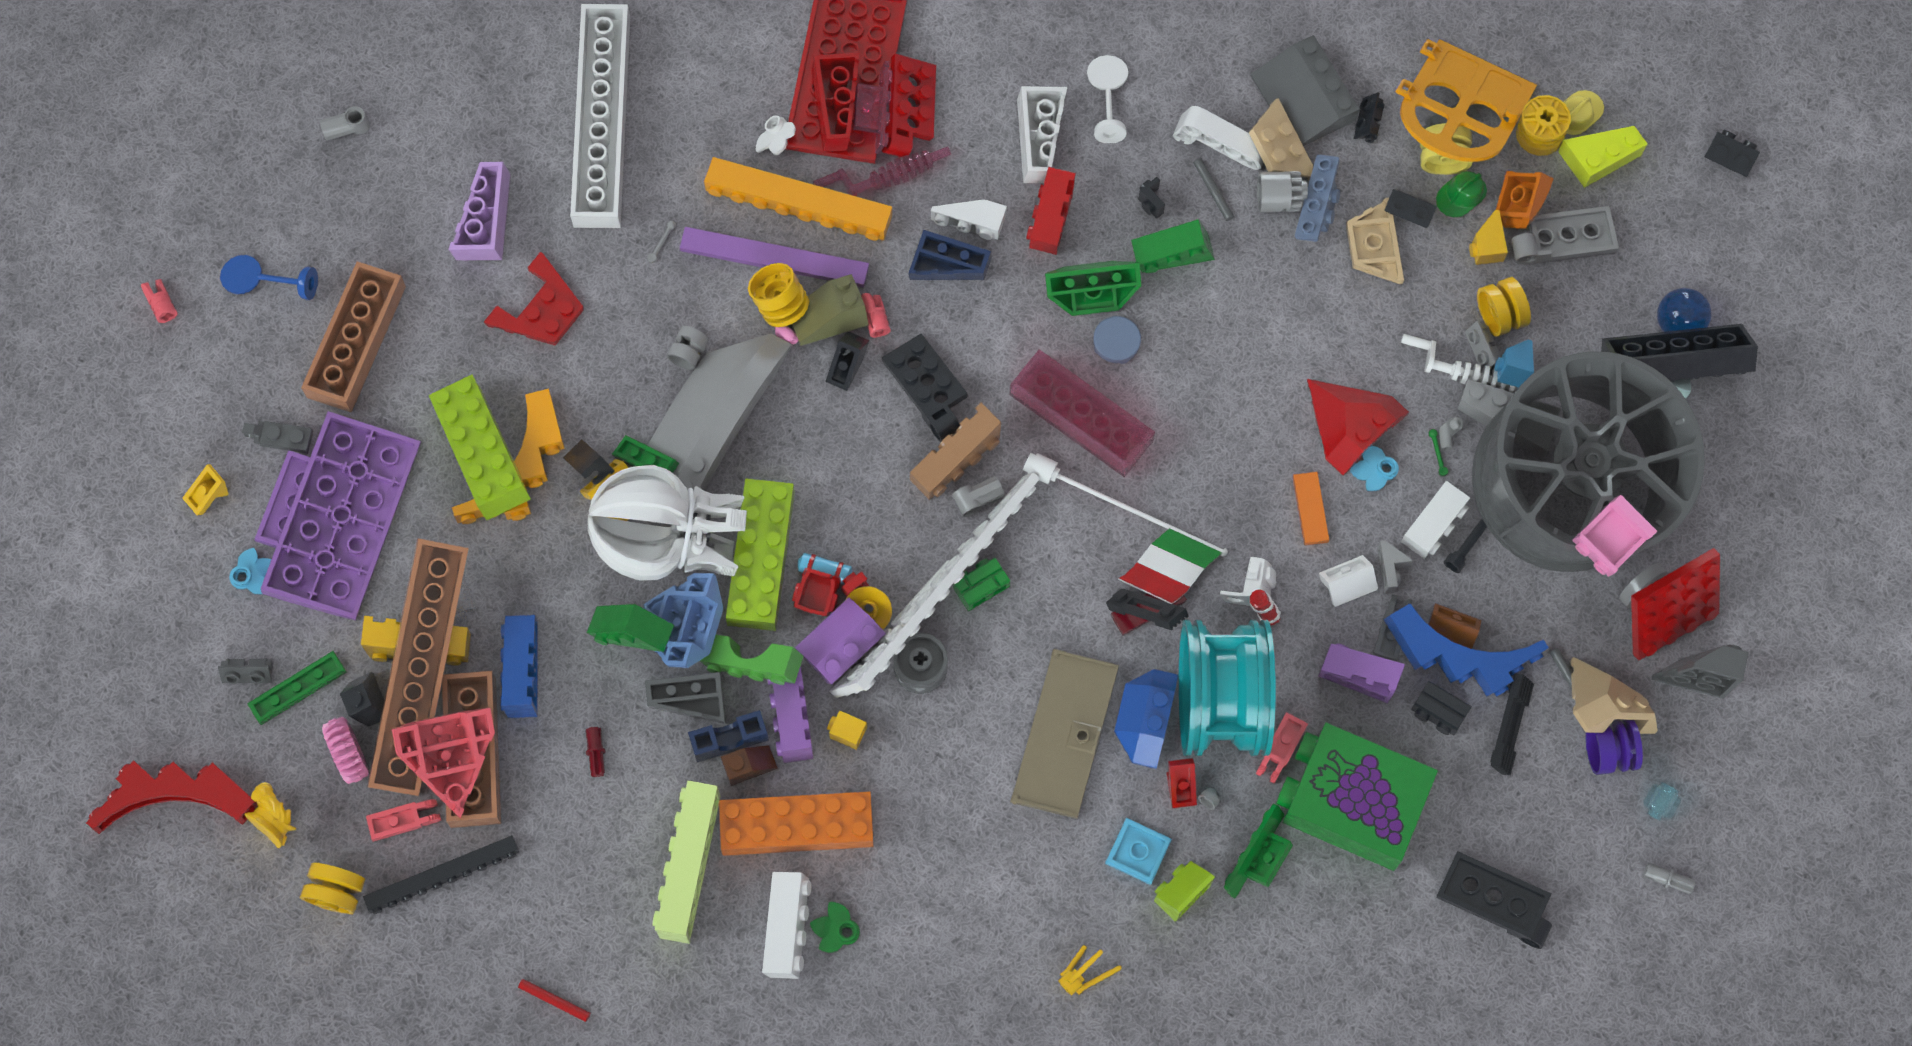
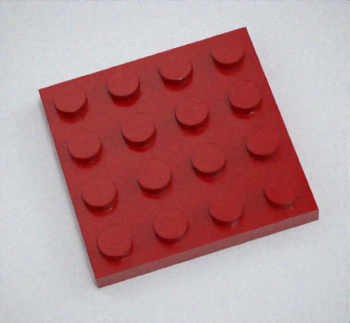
(1676, 604)

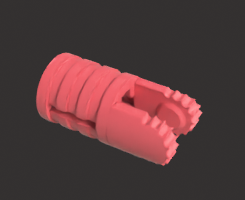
(159, 302)
(876, 315)

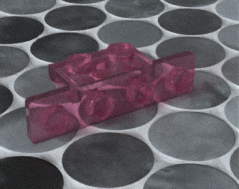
(871, 108)

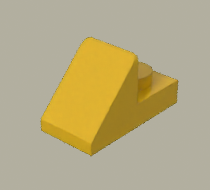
(204, 490)

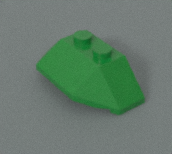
(1093, 286)

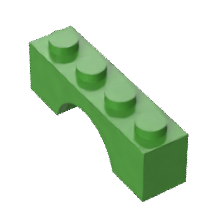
(777, 663)

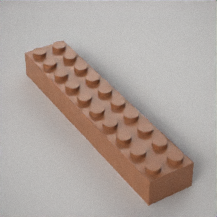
(418, 657)

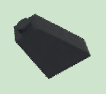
(363, 700)

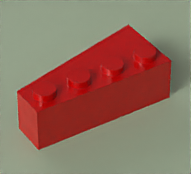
(835, 94)

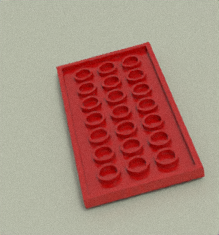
(842, 28)

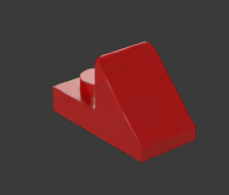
(1182, 783)

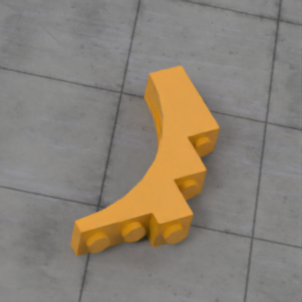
(541, 438)

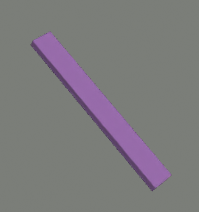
(764, 254)

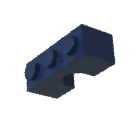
(742, 733)

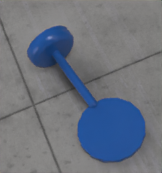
(244, 274)

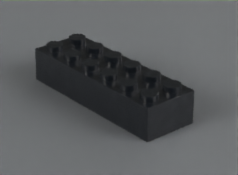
(1691, 351)

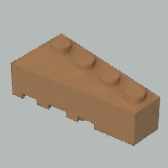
(957, 453)

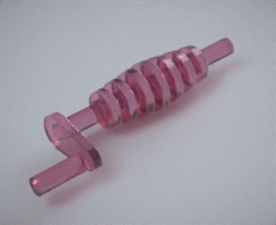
(892, 173)

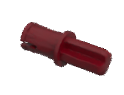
(595, 751)

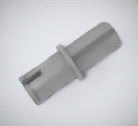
(1669, 878)

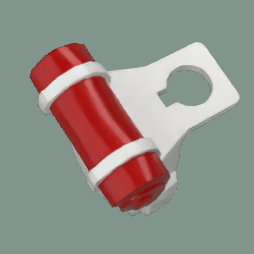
(1257, 591)

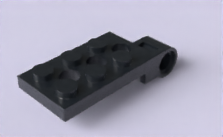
(936, 415)

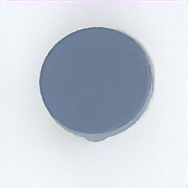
(1116, 339)

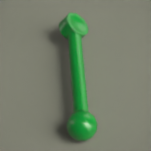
(1443, 471)

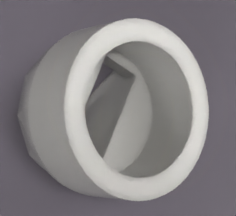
(1209, 798)

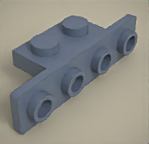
(1322, 196)

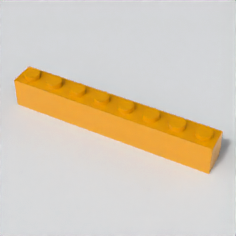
(798, 199)

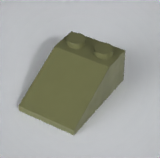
(832, 311)

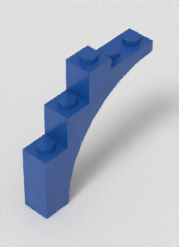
(1424, 645)

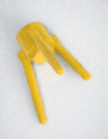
(1072, 979)

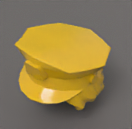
(270, 815)

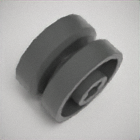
(922, 678)

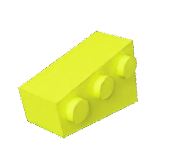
(1601, 153)

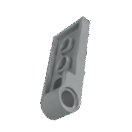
(1531, 249)

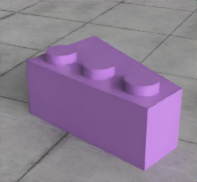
(1361, 672)

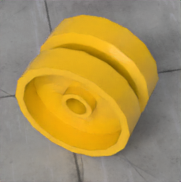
(1504, 306)
(332, 888)

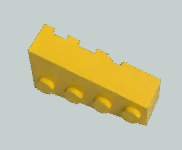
(380, 641)

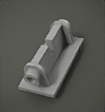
(1480, 340)

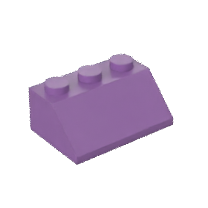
(840, 640)

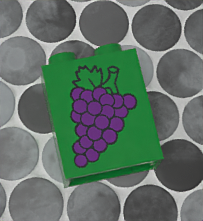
(1356, 795)

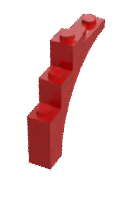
(139, 789)

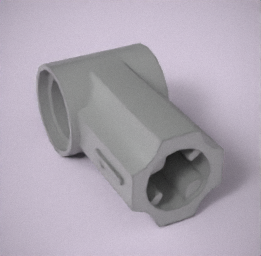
(343, 124)
(972, 498)

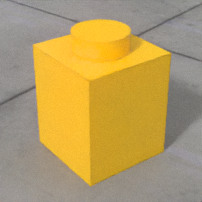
(847, 729)

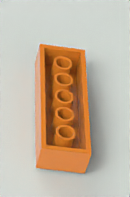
(796, 823)

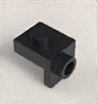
(1150, 201)

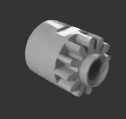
(1281, 191)

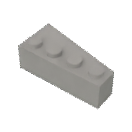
(1484, 402)

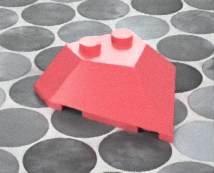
(447, 752)

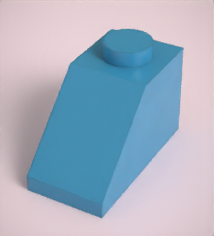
(1516, 364)

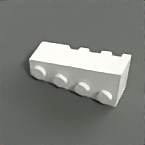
(1038, 128)

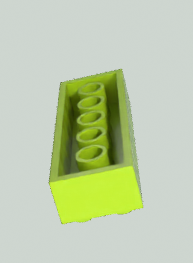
(479, 447)
(760, 555)

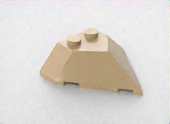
(1604, 698)

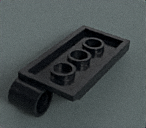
(1517, 910)

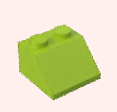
(1183, 890)

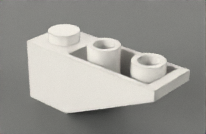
(973, 216)

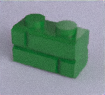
(981, 583)

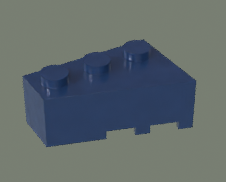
(948, 259)

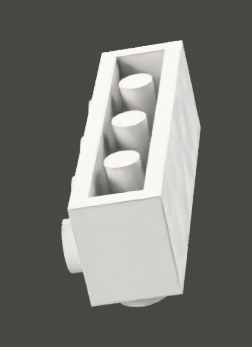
(786, 925)

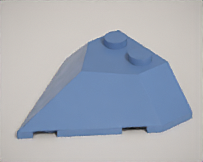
(695, 613)

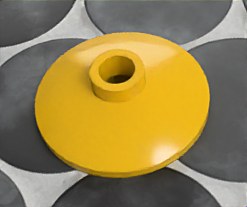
(877, 599)

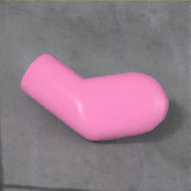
(786, 334)

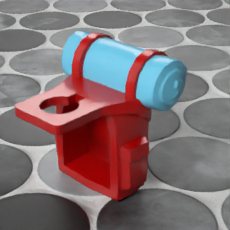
(819, 584)

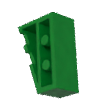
(1173, 247)
(629, 627)

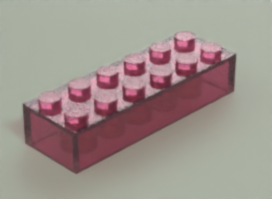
(1081, 413)

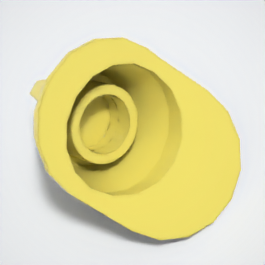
(1584, 110)

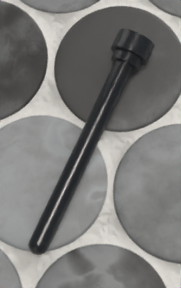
(1456, 560)

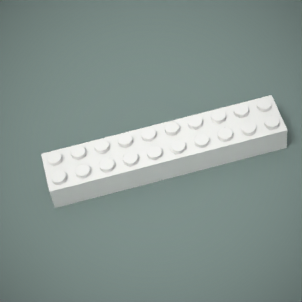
(600, 116)

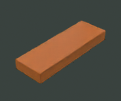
(1310, 508)

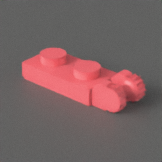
(1284, 744)
(400, 819)

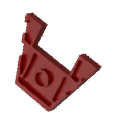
(547, 314)

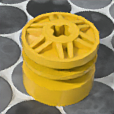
(1543, 125)
(778, 295)

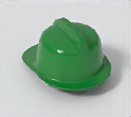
(1461, 194)

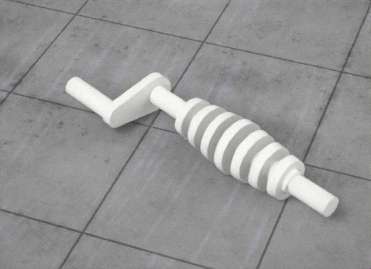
(1455, 369)

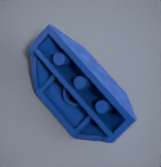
(1145, 716)

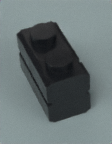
(1440, 708)

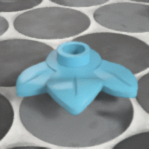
(1371, 469)
(254, 569)

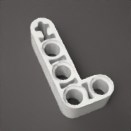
(1218, 134)

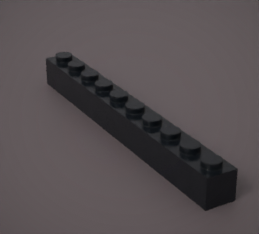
(443, 873)

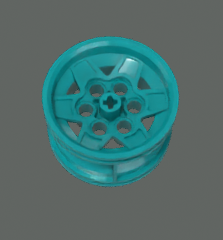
(1227, 687)

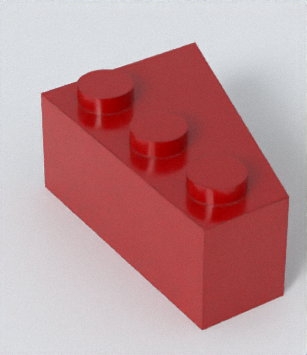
(1052, 210)

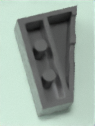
(689, 696)

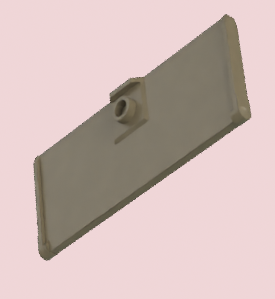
(1065, 734)

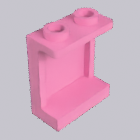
(1613, 536)

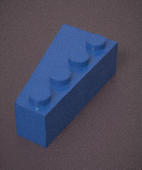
(520, 666)

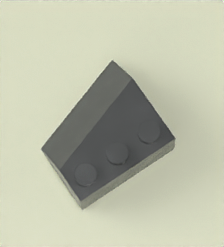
(1708, 672)

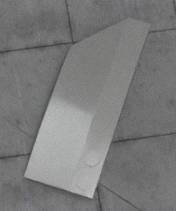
(716, 405)

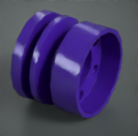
(1615, 747)

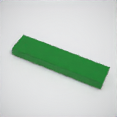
(296, 688)

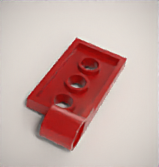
(900, 132)

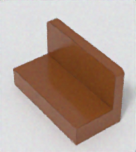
(1455, 625)

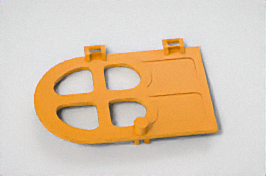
(1474, 83)

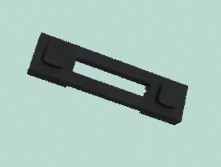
(1167, 617)
(1519, 697)

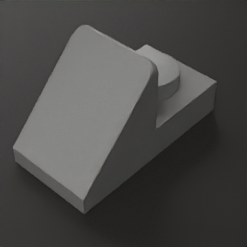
(1391, 559)

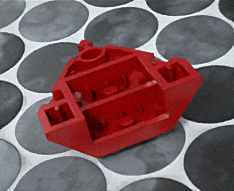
(1351, 420)

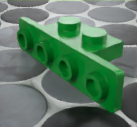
(1262, 856)

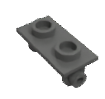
(235, 671)

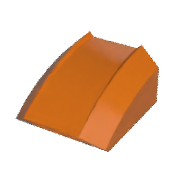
(1522, 198)

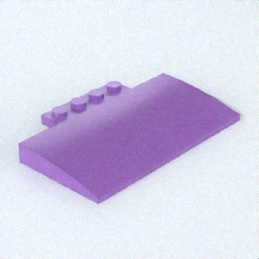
(334, 515)

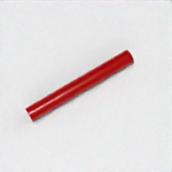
(554, 1000)

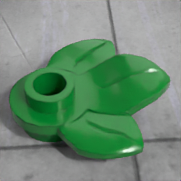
(832, 926)

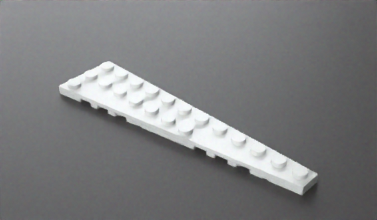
(935, 590)

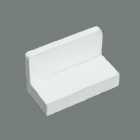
(1349, 580)

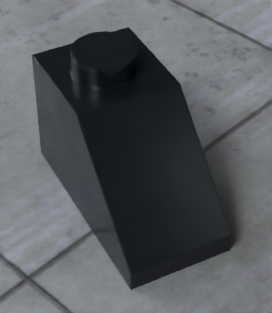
(847, 360)

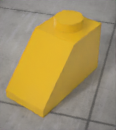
(1489, 241)

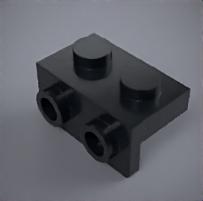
(1732, 153)

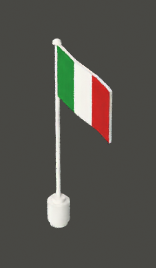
(1169, 562)

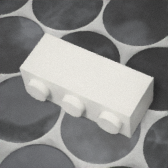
(1436, 520)

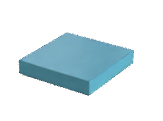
(1138, 851)

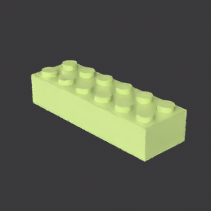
(688, 862)

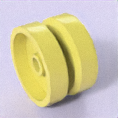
(1438, 164)

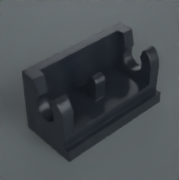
(587, 460)

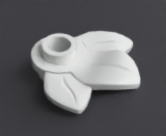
(776, 135)

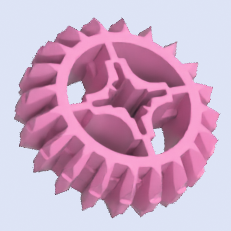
(345, 750)

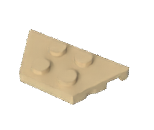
(1279, 142)
(1375, 244)

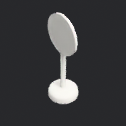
(1108, 74)

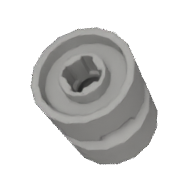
(688, 345)

